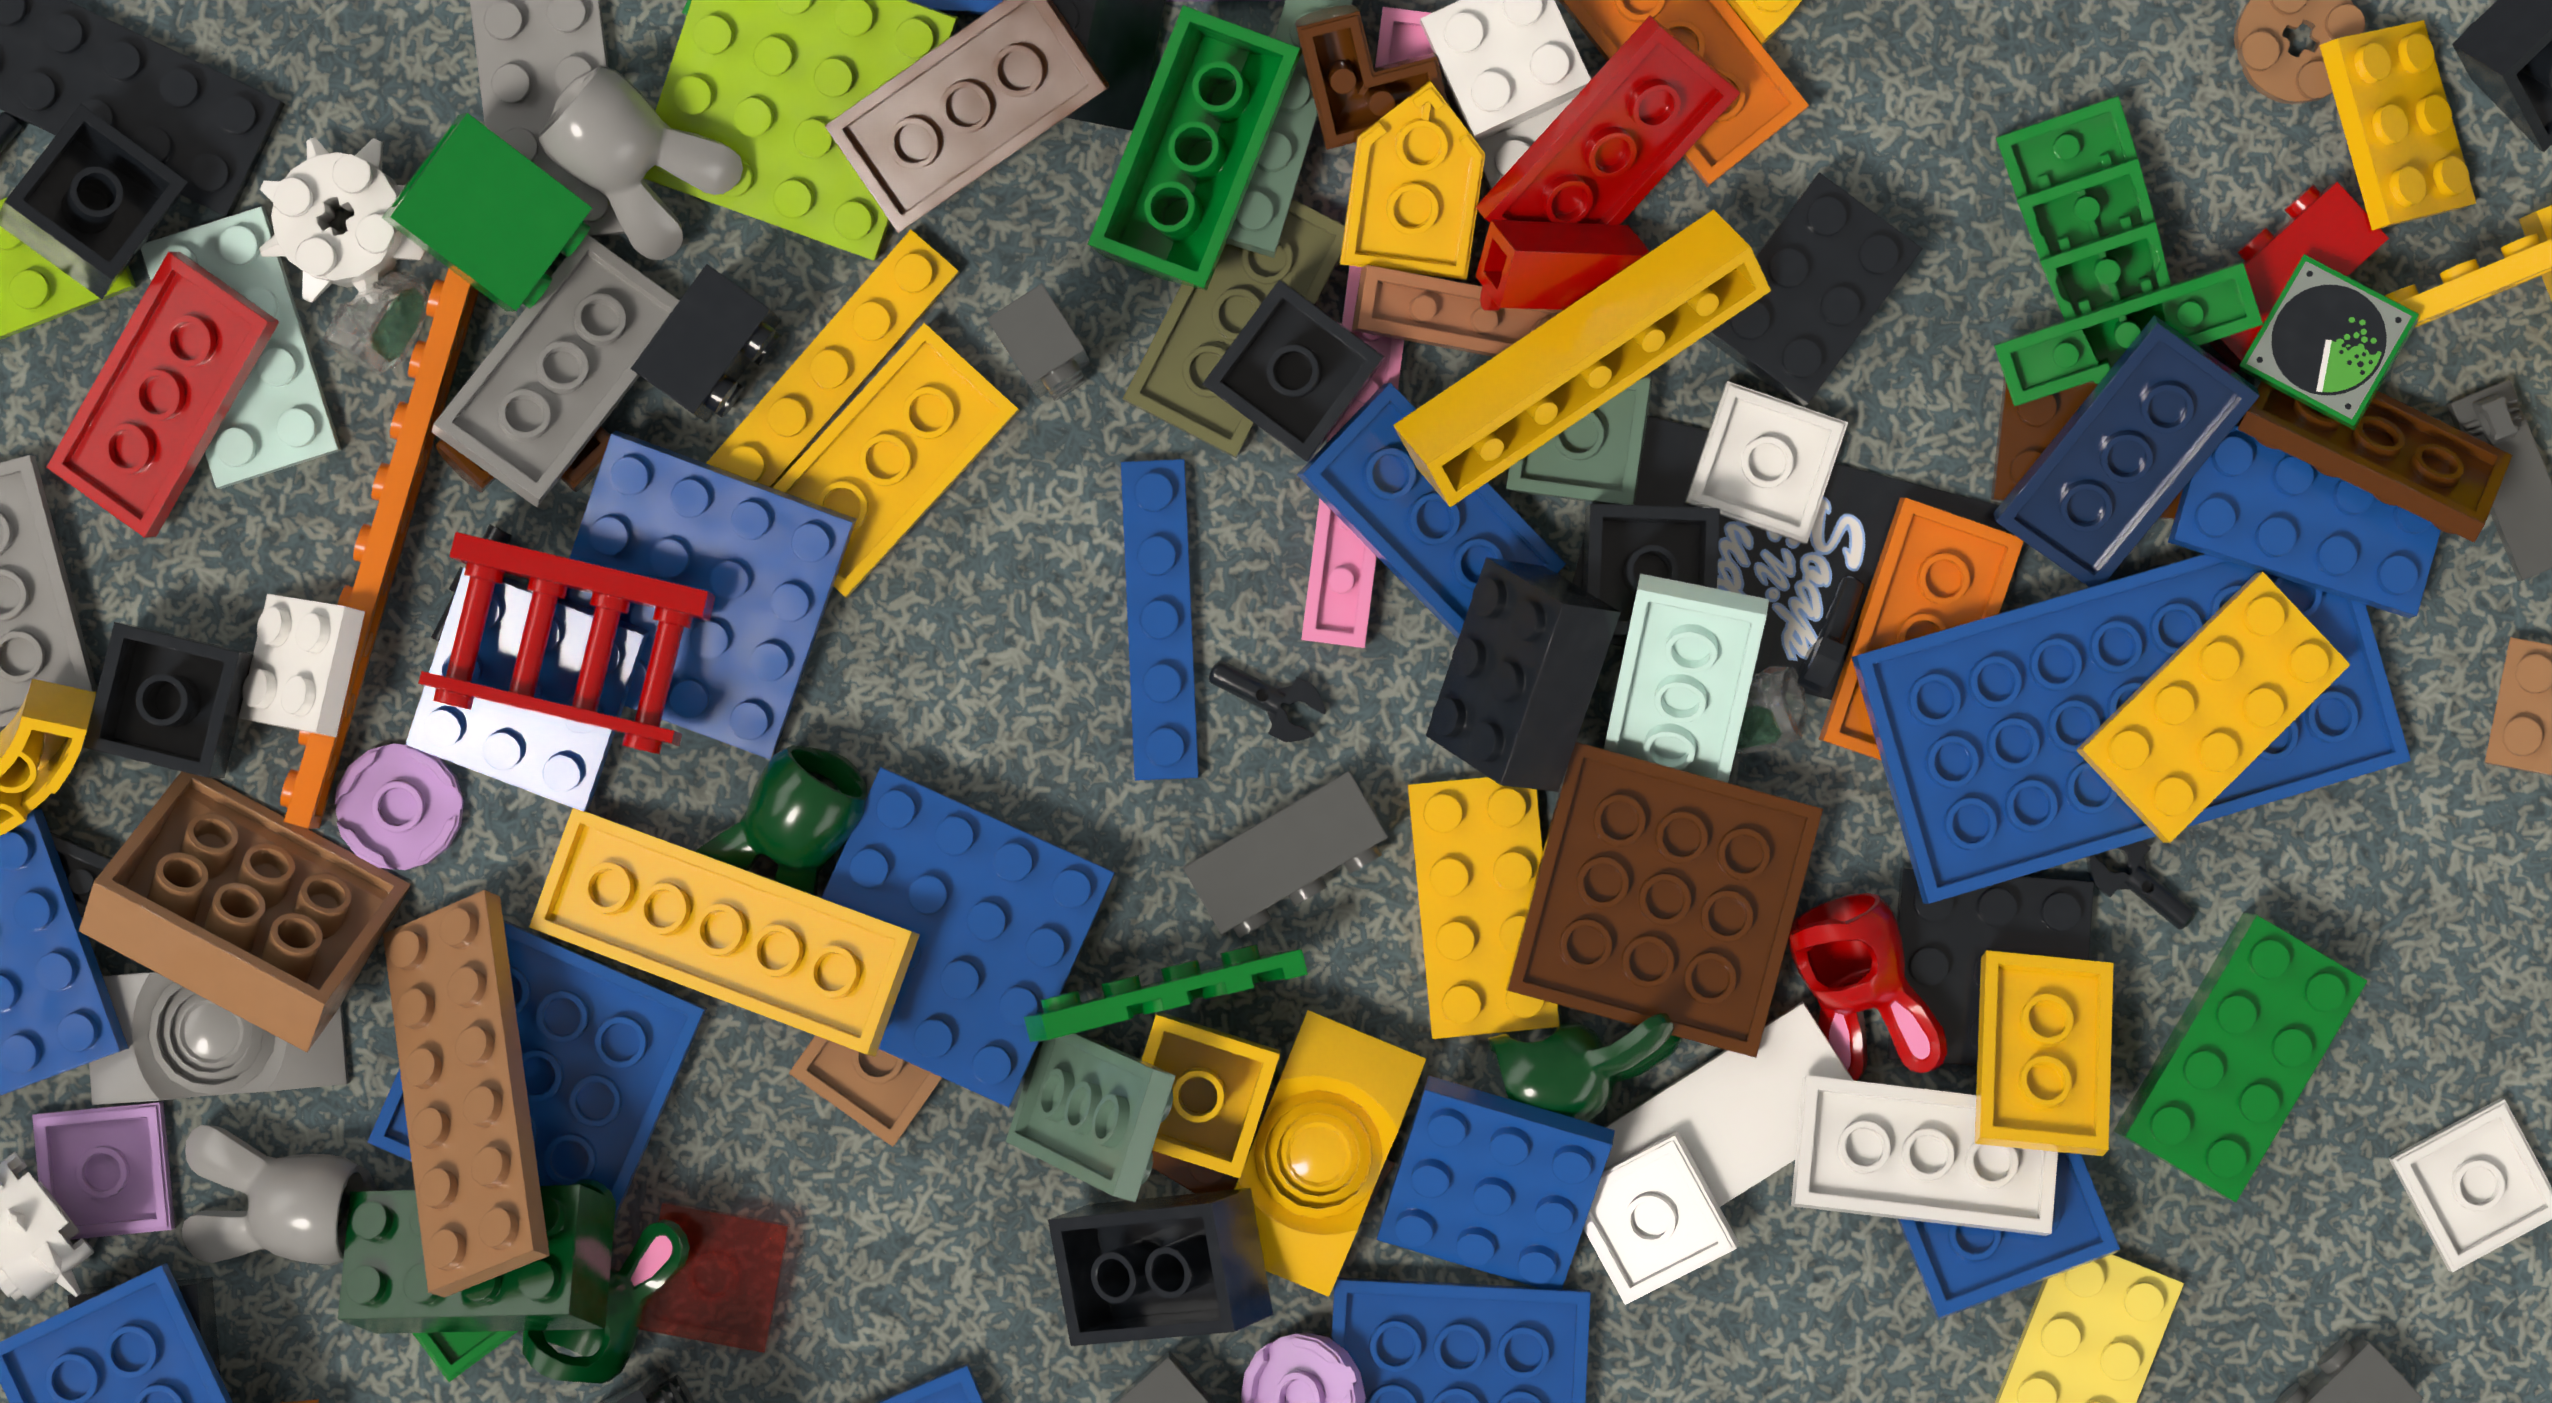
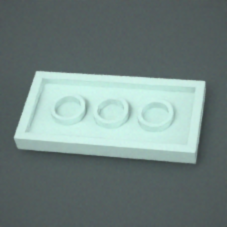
(281, 407)
(1686, 676)

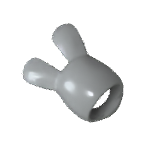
(613, 137)
(289, 1201)

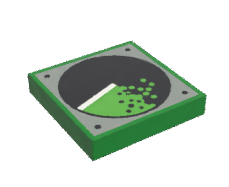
(2329, 342)

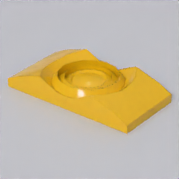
(1325, 1146)

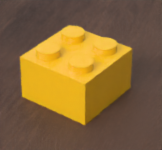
(1215, 1092)

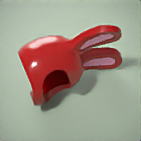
(1853, 963)

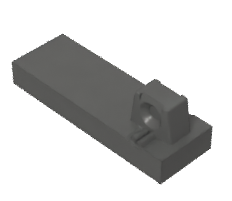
(2525, 495)

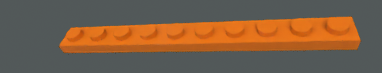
(381, 544)

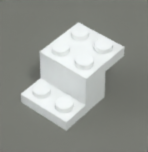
(1505, 72)

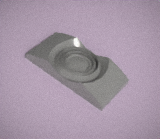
(198, 1049)

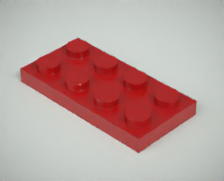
(1615, 135)
(162, 394)

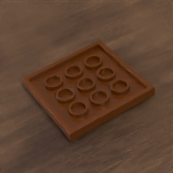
(1664, 898)

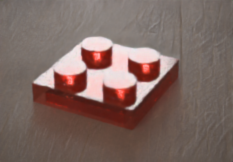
(727, 1282)

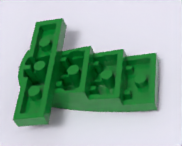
(2101, 255)

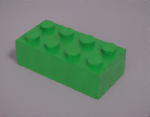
(2240, 1056)

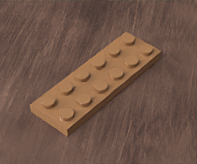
(465, 1095)

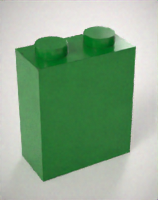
(489, 214)

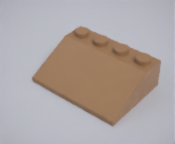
(243, 908)

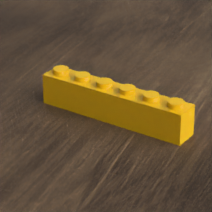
(1582, 357)

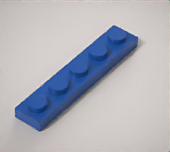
(1159, 619)

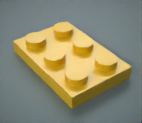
(2397, 124)
(2044, 1053)

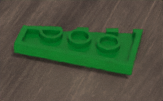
(1181, 985)

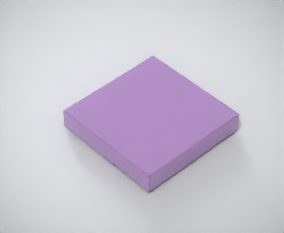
(107, 1167)

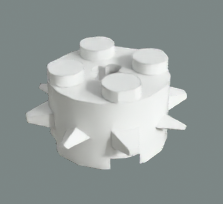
(307, 204)
(34, 1236)

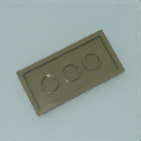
(1206, 323)

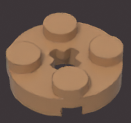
(2264, 49)

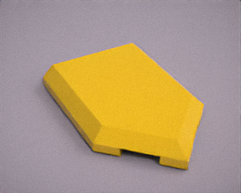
(1414, 190)

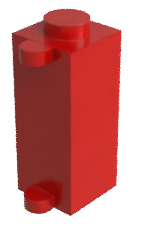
(1551, 262)

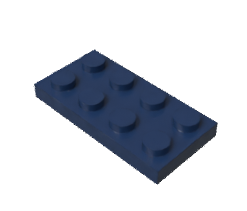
(2126, 453)

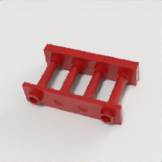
(549, 580)

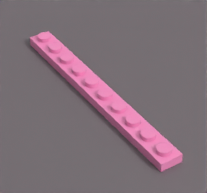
(1340, 561)

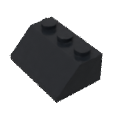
(1123, 45)
(2511, 62)

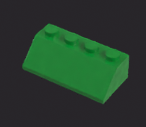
(1194, 149)

